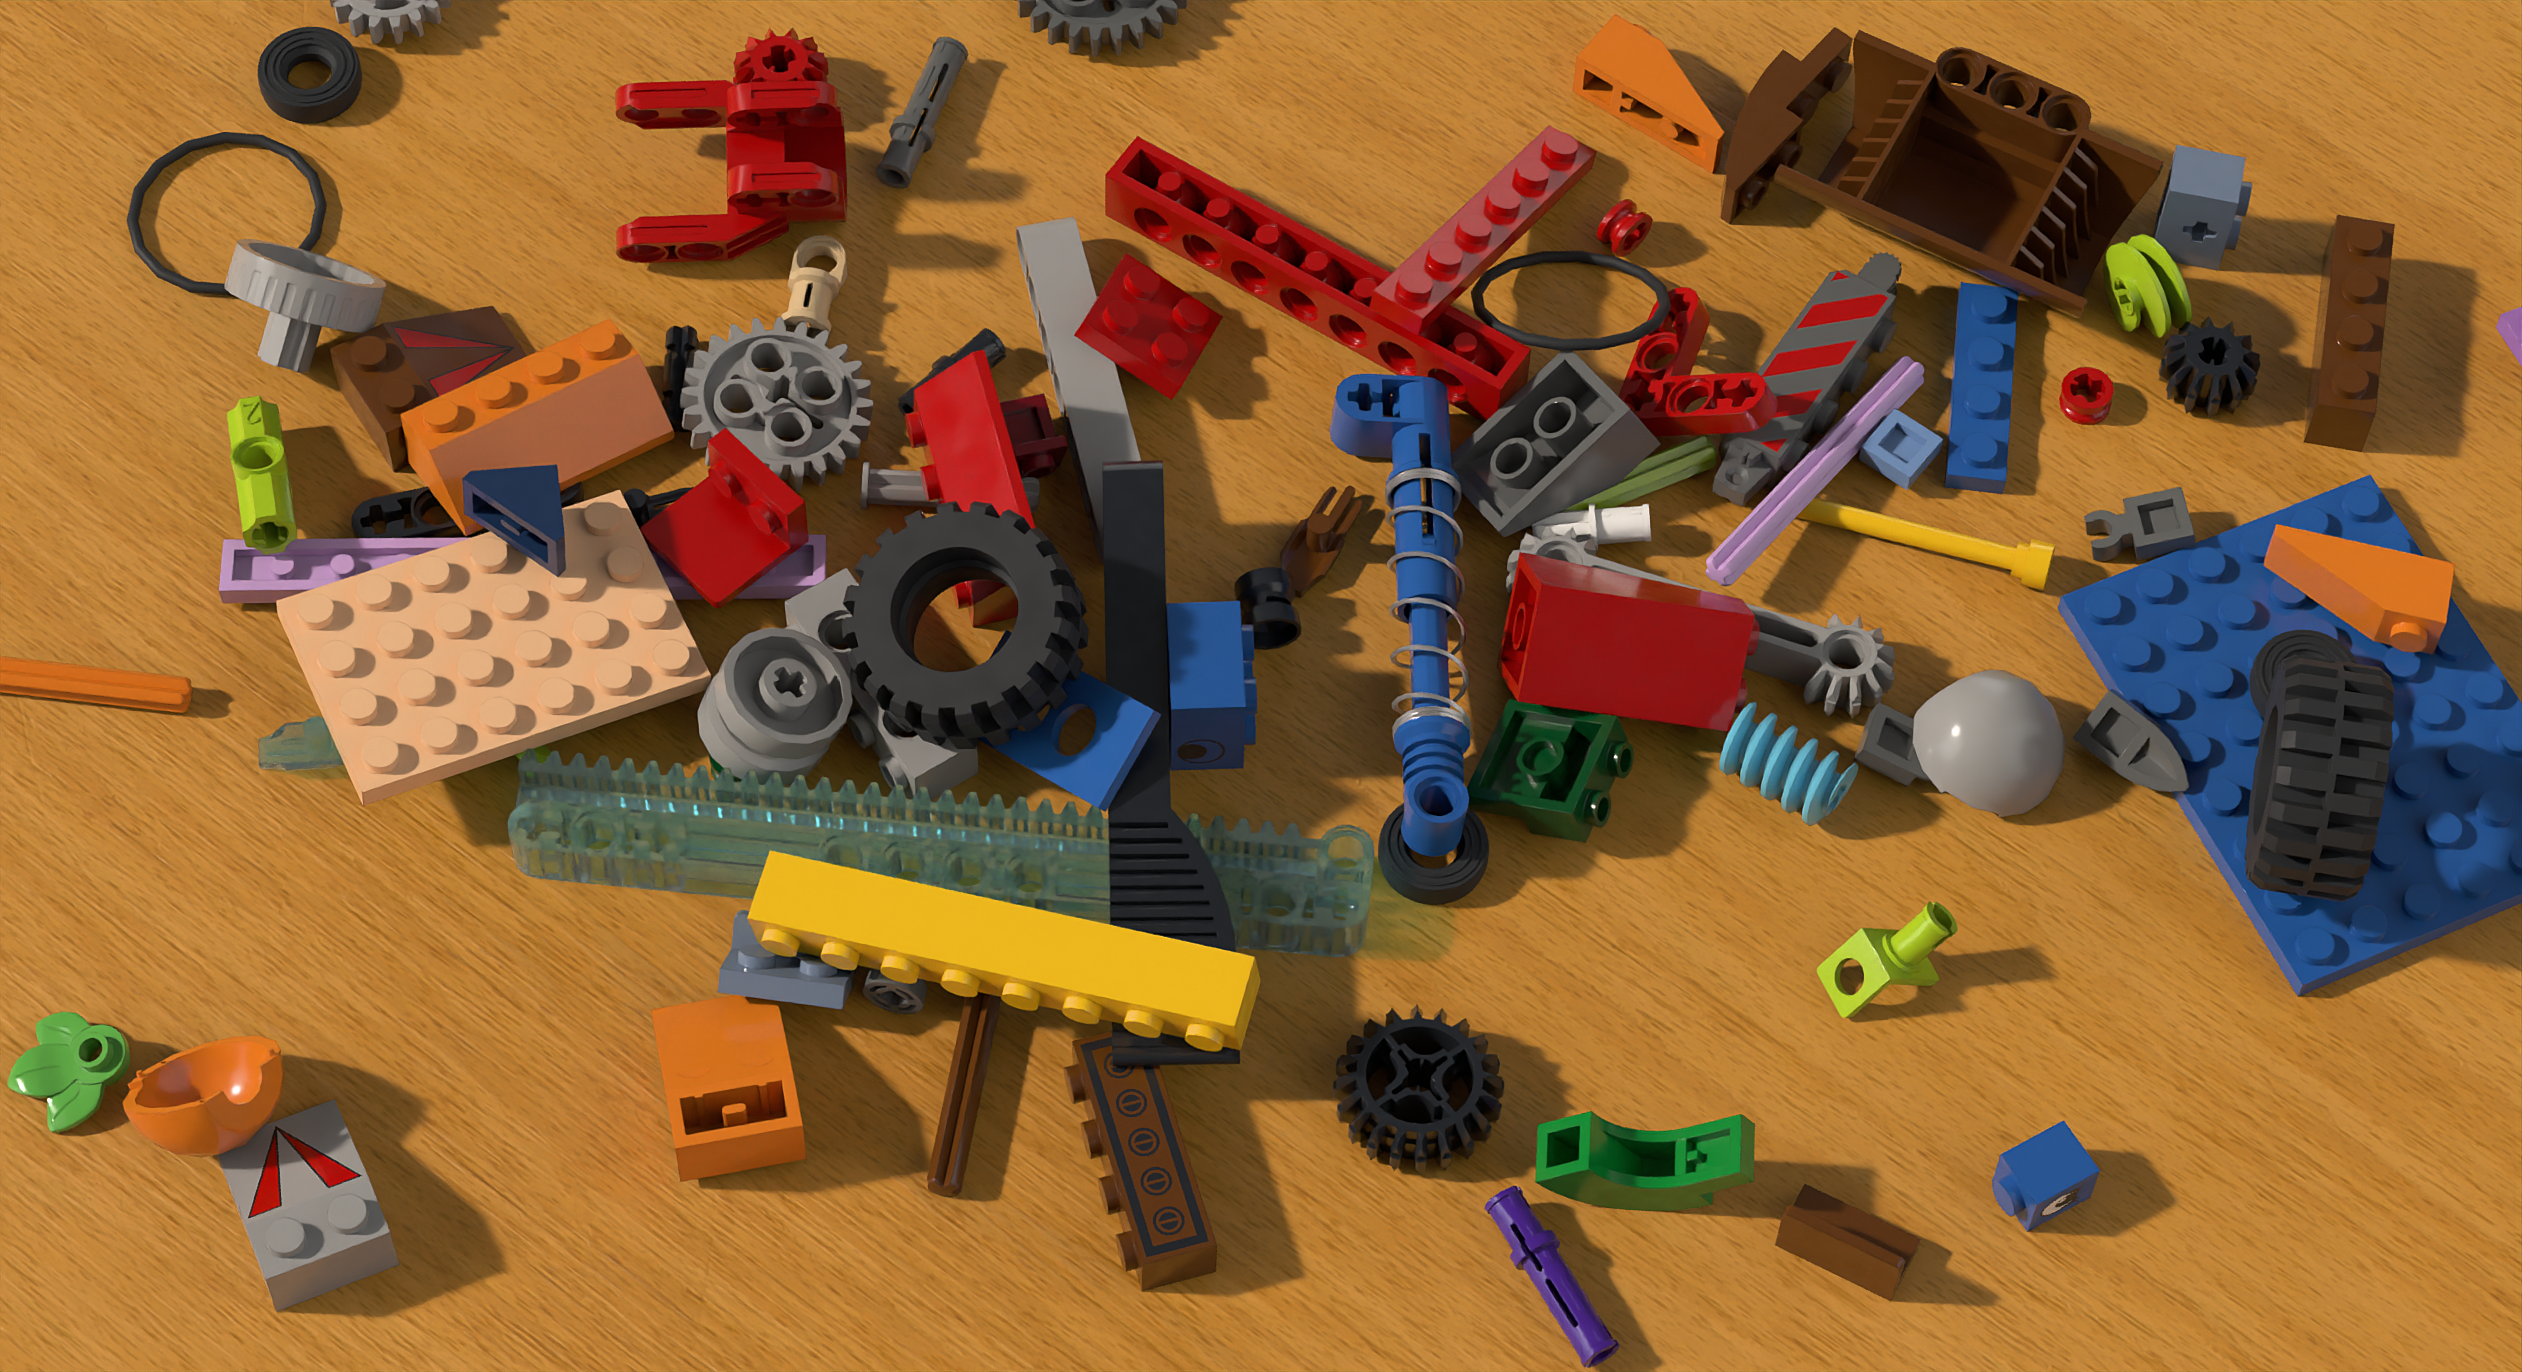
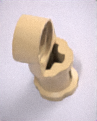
(813, 287)

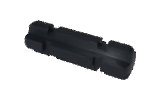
(681, 349)

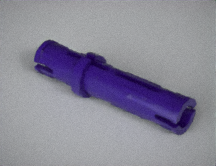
(1538, 1255)

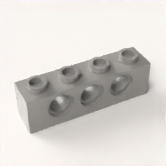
(903, 760)

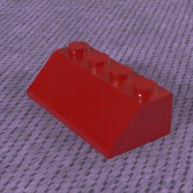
(969, 461)

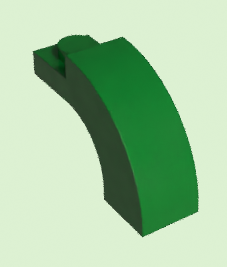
(1643, 1168)

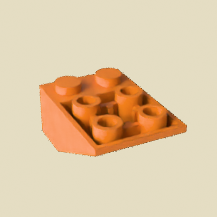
(728, 1085)

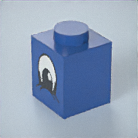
(2044, 1176)

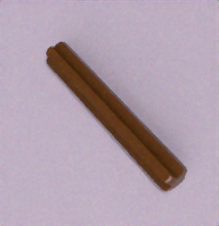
(963, 1094)

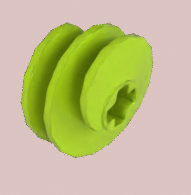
(2145, 286)

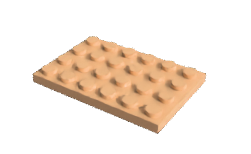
(489, 651)

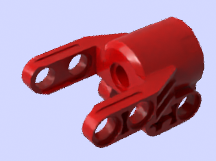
(780, 164)

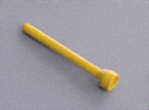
(2026, 561)

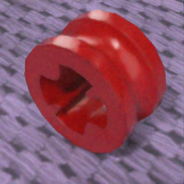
(1624, 228)
(2076, 406)

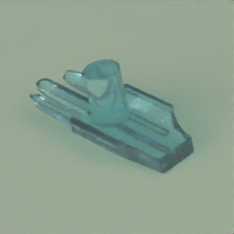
(300, 747)

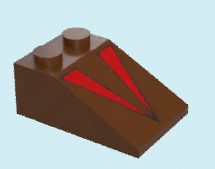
(414, 363)

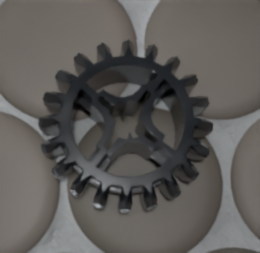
(1425, 1056)

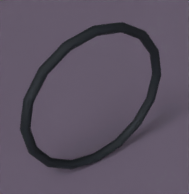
(201, 143)
(1571, 344)

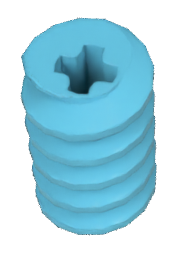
(1784, 767)

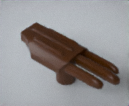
(1313, 545)

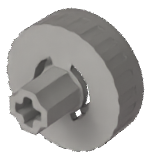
(302, 296)

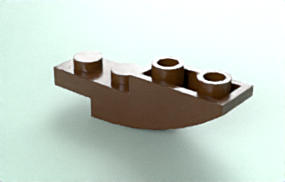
(1774, 118)

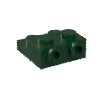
(1551, 769)

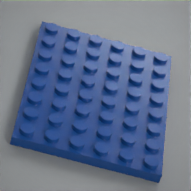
(2450, 827)

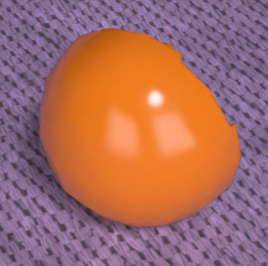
(208, 1096)

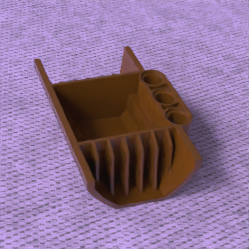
(1980, 178)

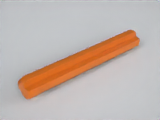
(95, 684)

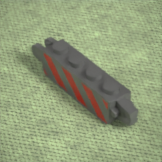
(1810, 372)

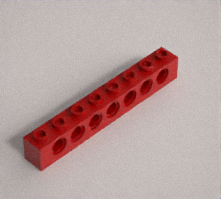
(1306, 277)

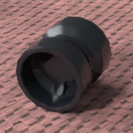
(1266, 603)

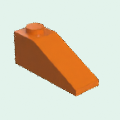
(1644, 86)
(2374, 589)

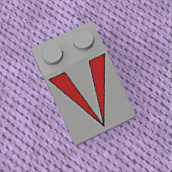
(308, 1206)

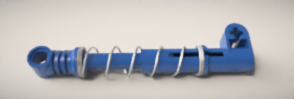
(1419, 443)

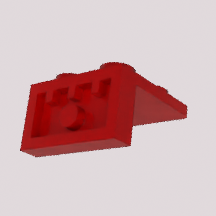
(729, 524)

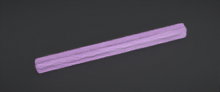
(1813, 472)

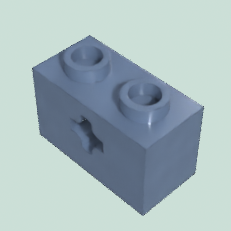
(2202, 206)

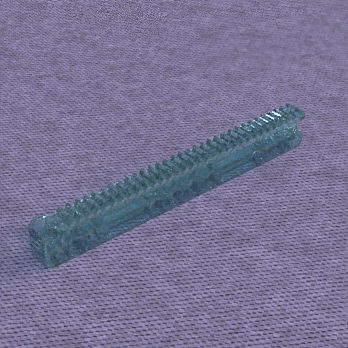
(722, 832)

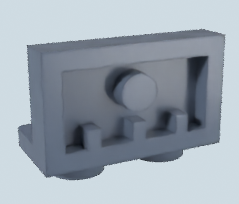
(765, 975)

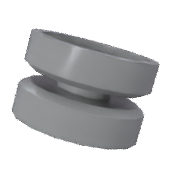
(774, 705)

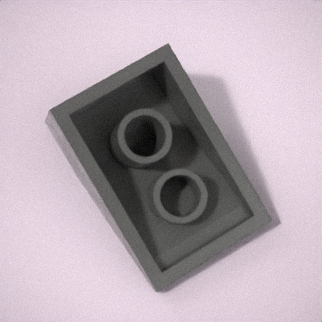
(1550, 447)

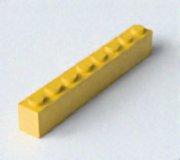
(1004, 951)

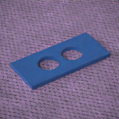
(1105, 762)

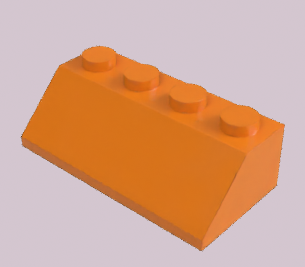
(565, 405)

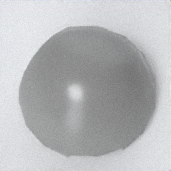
(1991, 742)

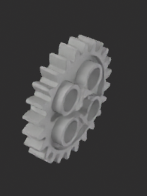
(779, 401)

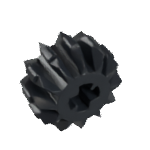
(2209, 367)

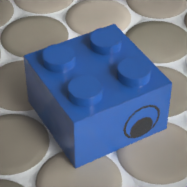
(1209, 685)

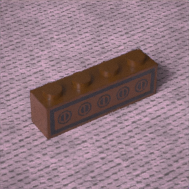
(2349, 333)
(1144, 1166)

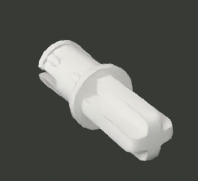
(1602, 525)

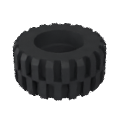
(920, 566)
(2319, 778)

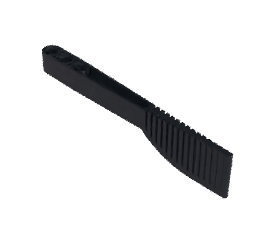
(1156, 865)

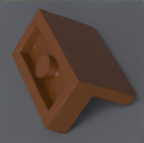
(1847, 1242)

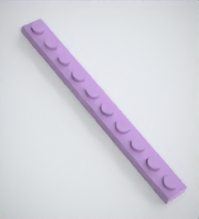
(312, 563)

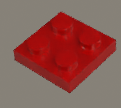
(1148, 326)

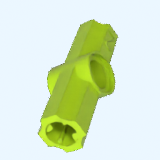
(261, 475)

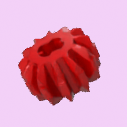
(780, 60)

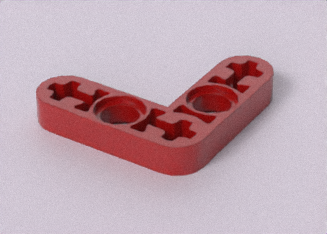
(1661, 395)

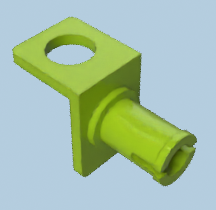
(1888, 958)

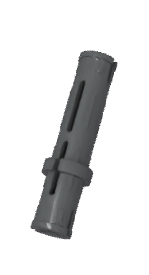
(902, 152)

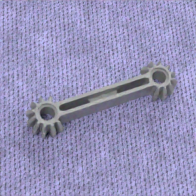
(1786, 645)

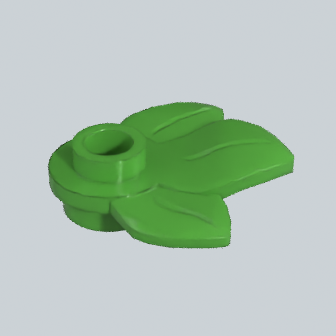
(63, 1069)

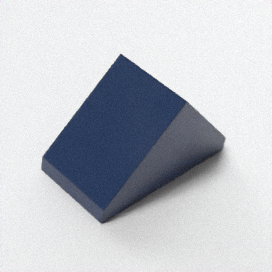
(521, 509)

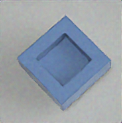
(1900, 449)

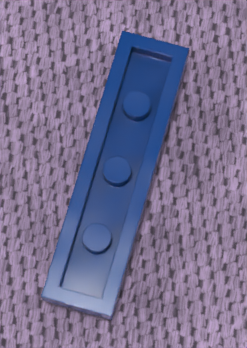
(1981, 388)

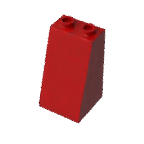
(1625, 645)

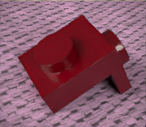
(1033, 436)

